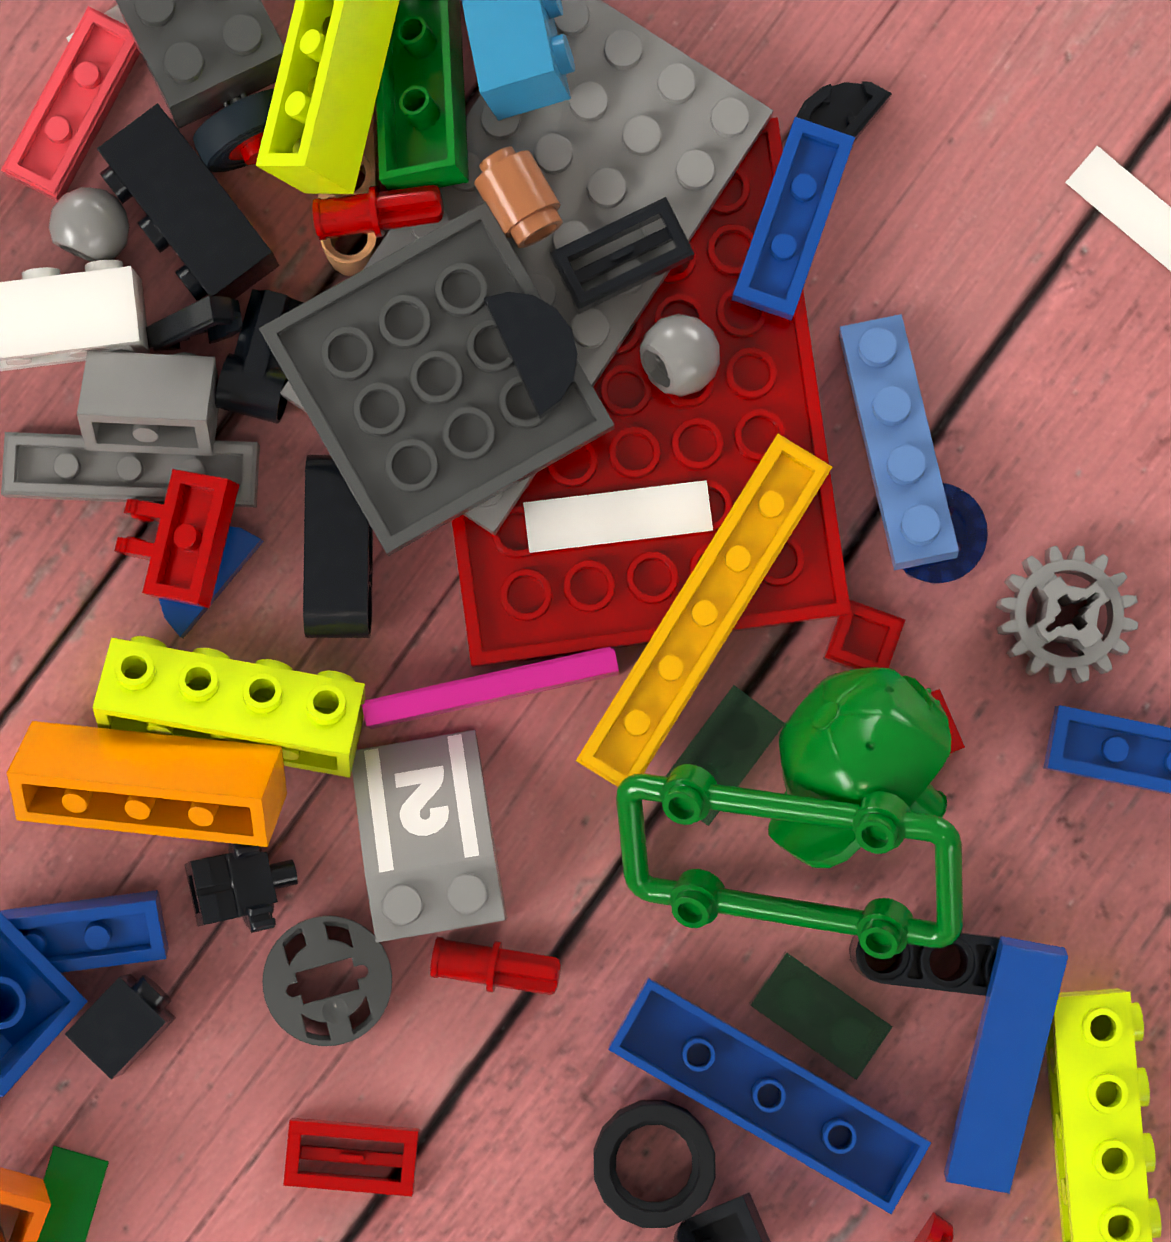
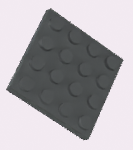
(420, 385)

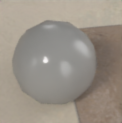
(89, 224)
(680, 354)

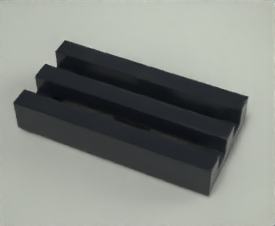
(574, 279)

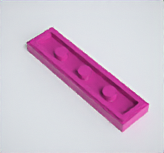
(490, 687)

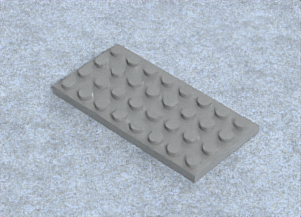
(634, 132)

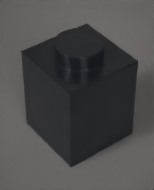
(122, 1024)

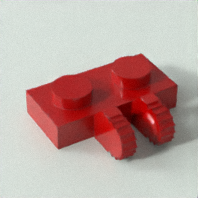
(188, 537)

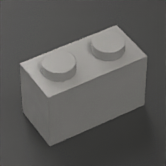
(149, 403)

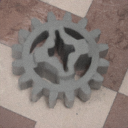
(1082, 636)

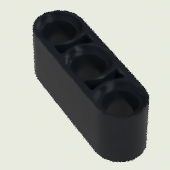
(335, 556)
(914, 969)

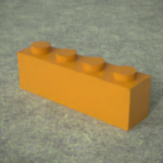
(148, 783)

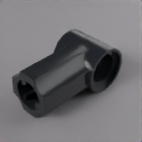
(251, 376)

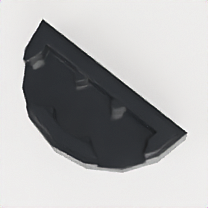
(845, 106)
(212, 314)
(538, 345)

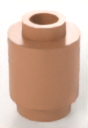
(518, 196)

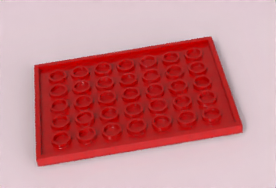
(764, 386)

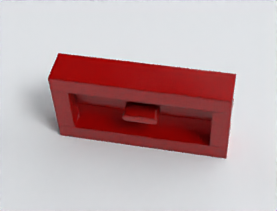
(344, 1182)

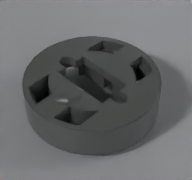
(333, 1010)

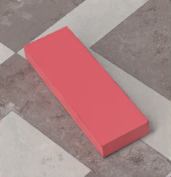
(73, 105)

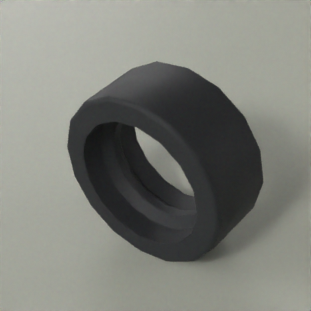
(676, 1208)

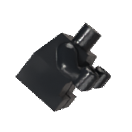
(238, 886)

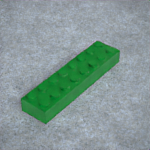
(423, 99)

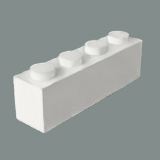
(63, 316)

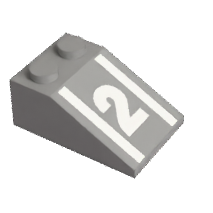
(427, 836)

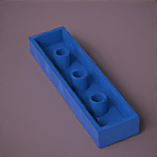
(769, 1095)

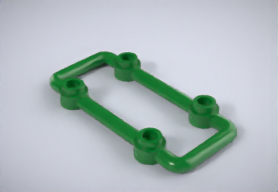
(878, 826)

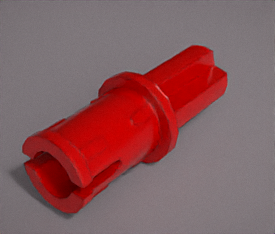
(377, 211)
(495, 966)

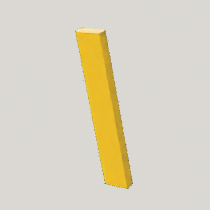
(704, 612)

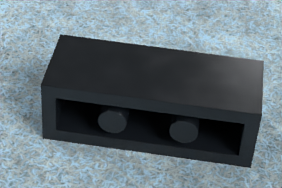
(185, 207)

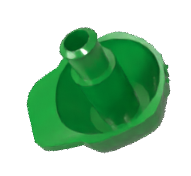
(858, 738)

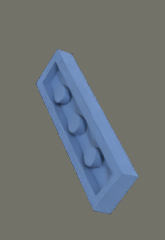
(898, 442)

